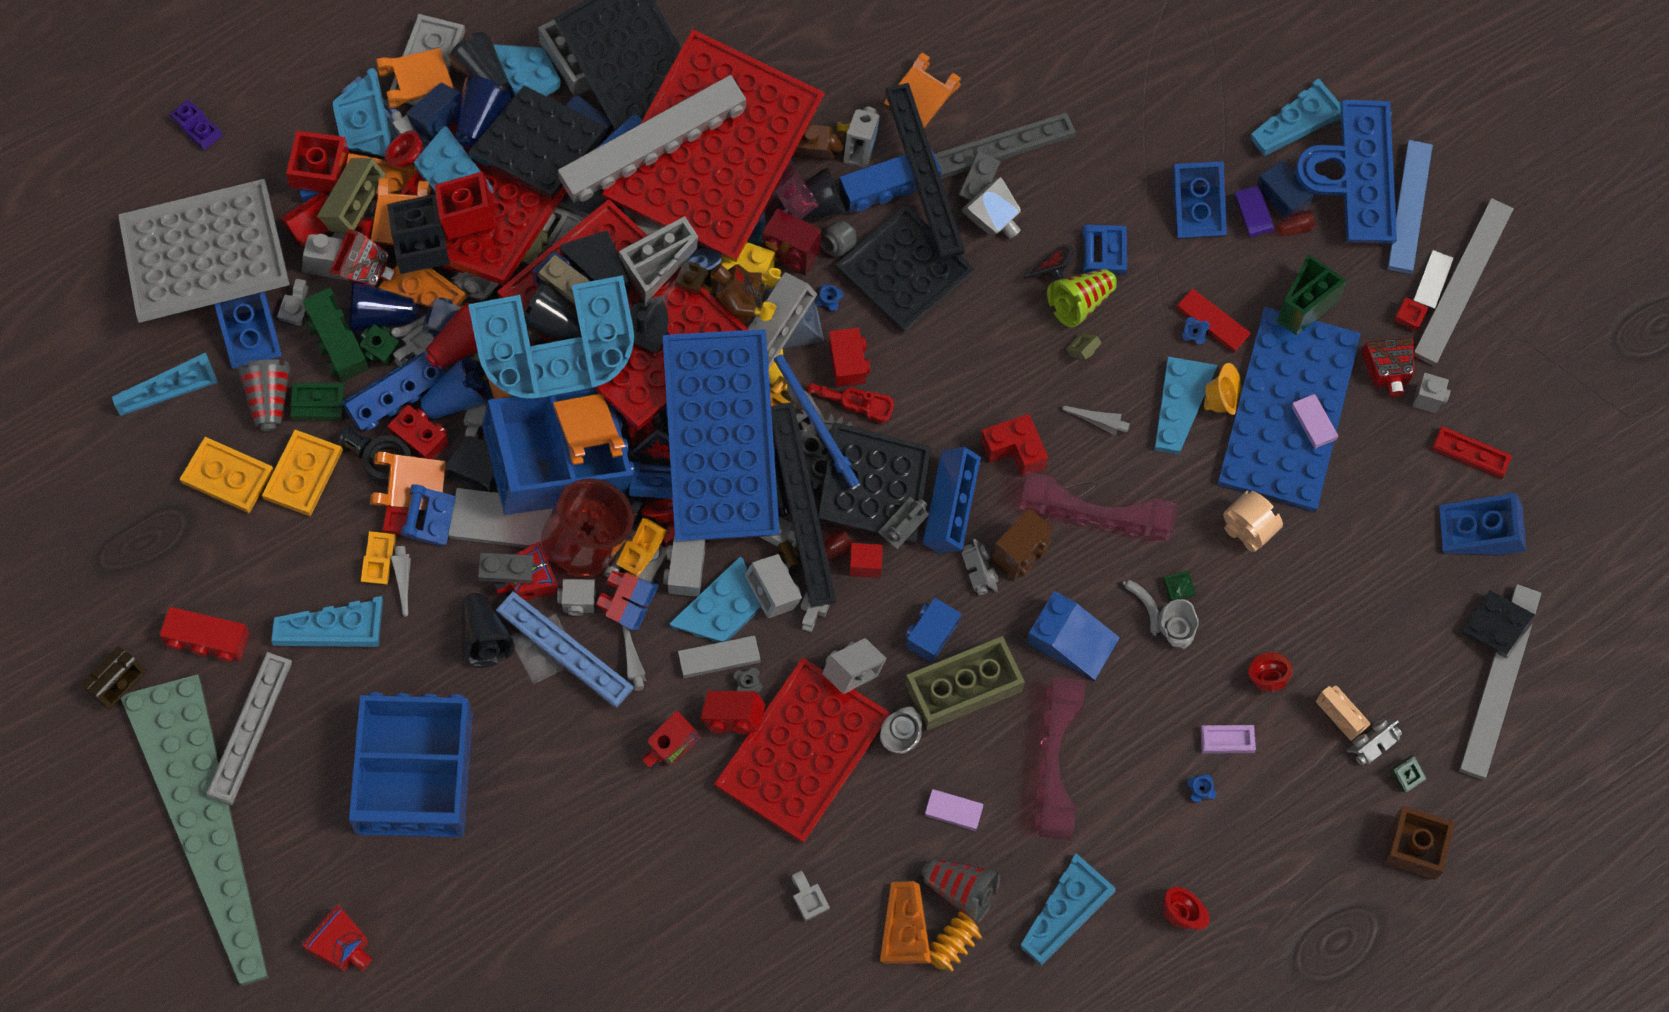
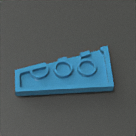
(1303, 116)
(167, 385)
(1180, 401)
(342, 626)
(1073, 902)

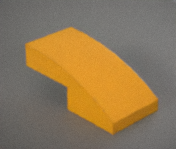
(642, 548)
(378, 558)

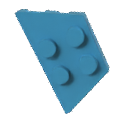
(528, 67)
(363, 117)
(444, 160)
(721, 607)

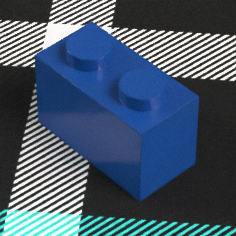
(932, 630)

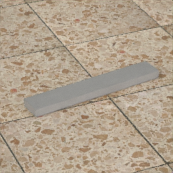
(249, 728)

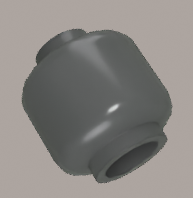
(838, 238)

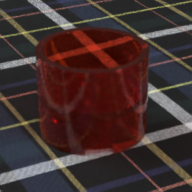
(587, 527)

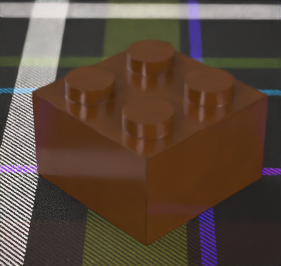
(1022, 545)
(1419, 843)

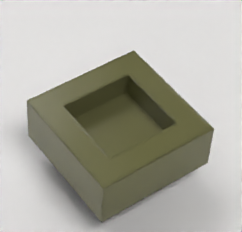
(1084, 346)

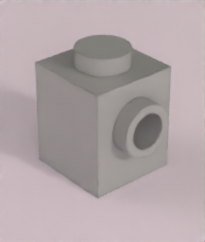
(1431, 393)
(577, 596)

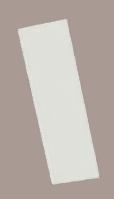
(1433, 279)

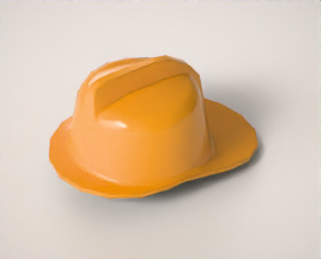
(1224, 391)

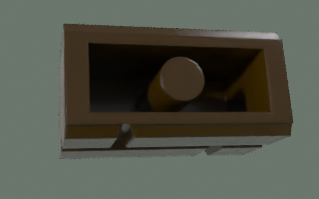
(113, 677)

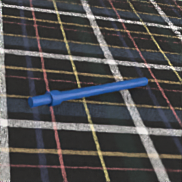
(841, 463)

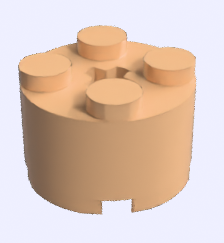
(1252, 520)

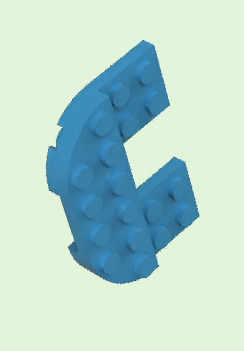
(558, 365)

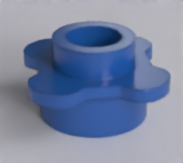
(829, 290)
(1189, 334)
(1205, 781)

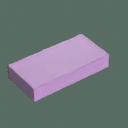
(1314, 421)
(1228, 739)
(954, 810)

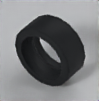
(379, 444)

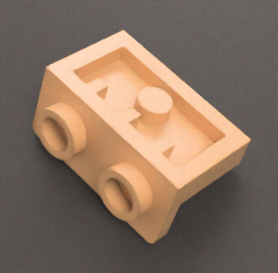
(1342, 712)

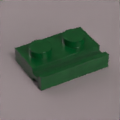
(317, 401)

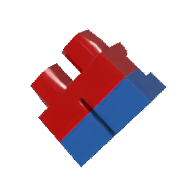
(632, 588)

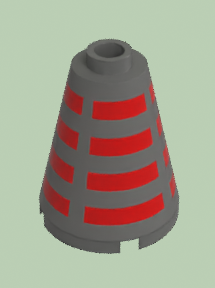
(265, 391)
(963, 885)

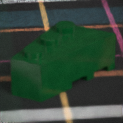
(1310, 295)
(334, 336)

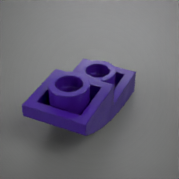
(196, 125)
(1254, 211)

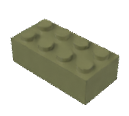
(964, 683)

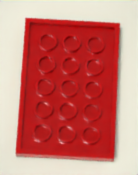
(802, 751)

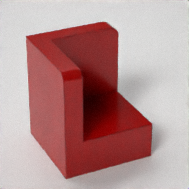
(866, 560)

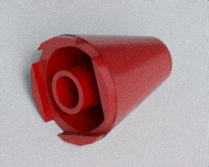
(453, 341)

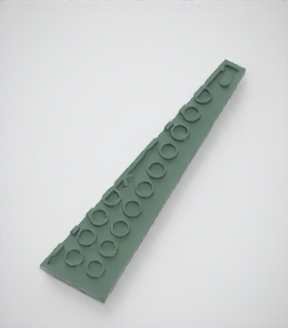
(183, 759)

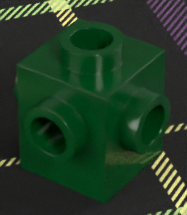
(385, 350)

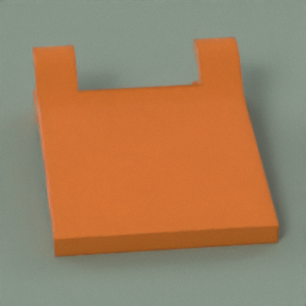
(414, 74)
(927, 90)
(381, 228)
(587, 424)
(405, 472)

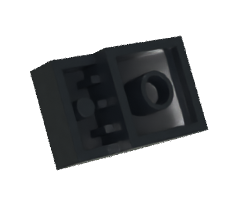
(417, 234)

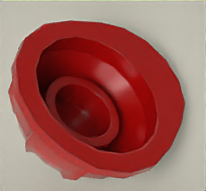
(404, 149)
(660, 510)
(1270, 671)
(1185, 909)

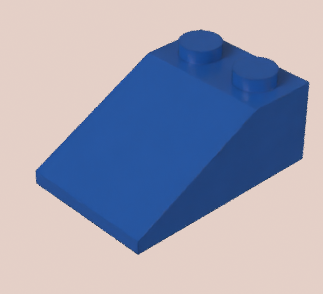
(1199, 199)
(248, 329)
(1483, 526)
(1072, 636)

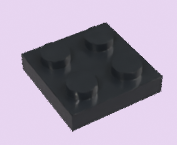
(1498, 624)

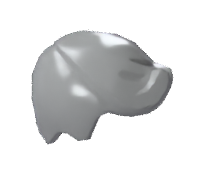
(1178, 623)
(901, 730)

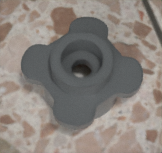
(751, 675)

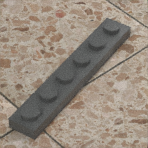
(1007, 144)

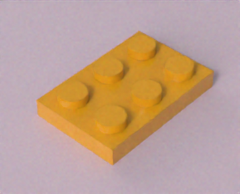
(302, 473)
(227, 475)

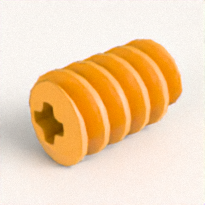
(953, 942)

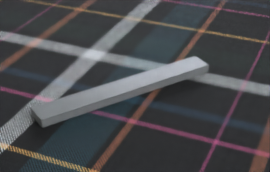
(1463, 282)
(1496, 697)

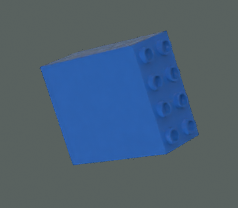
(529, 430)
(411, 765)

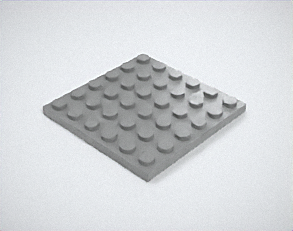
(202, 250)

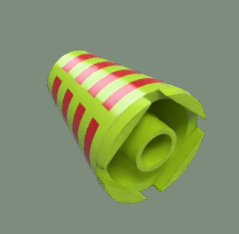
(1080, 295)

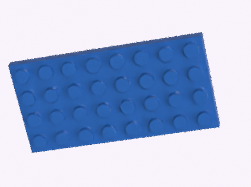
(720, 435)
(1267, 442)

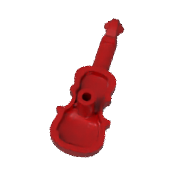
(874, 406)

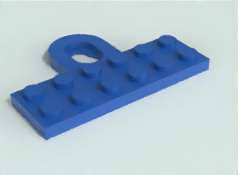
(1366, 168)

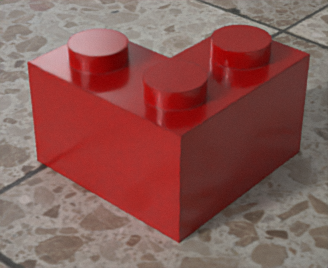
(1015, 439)

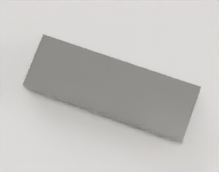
(719, 656)

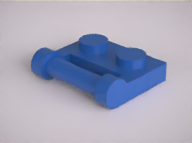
(1112, 248)
(651, 481)
(436, 516)

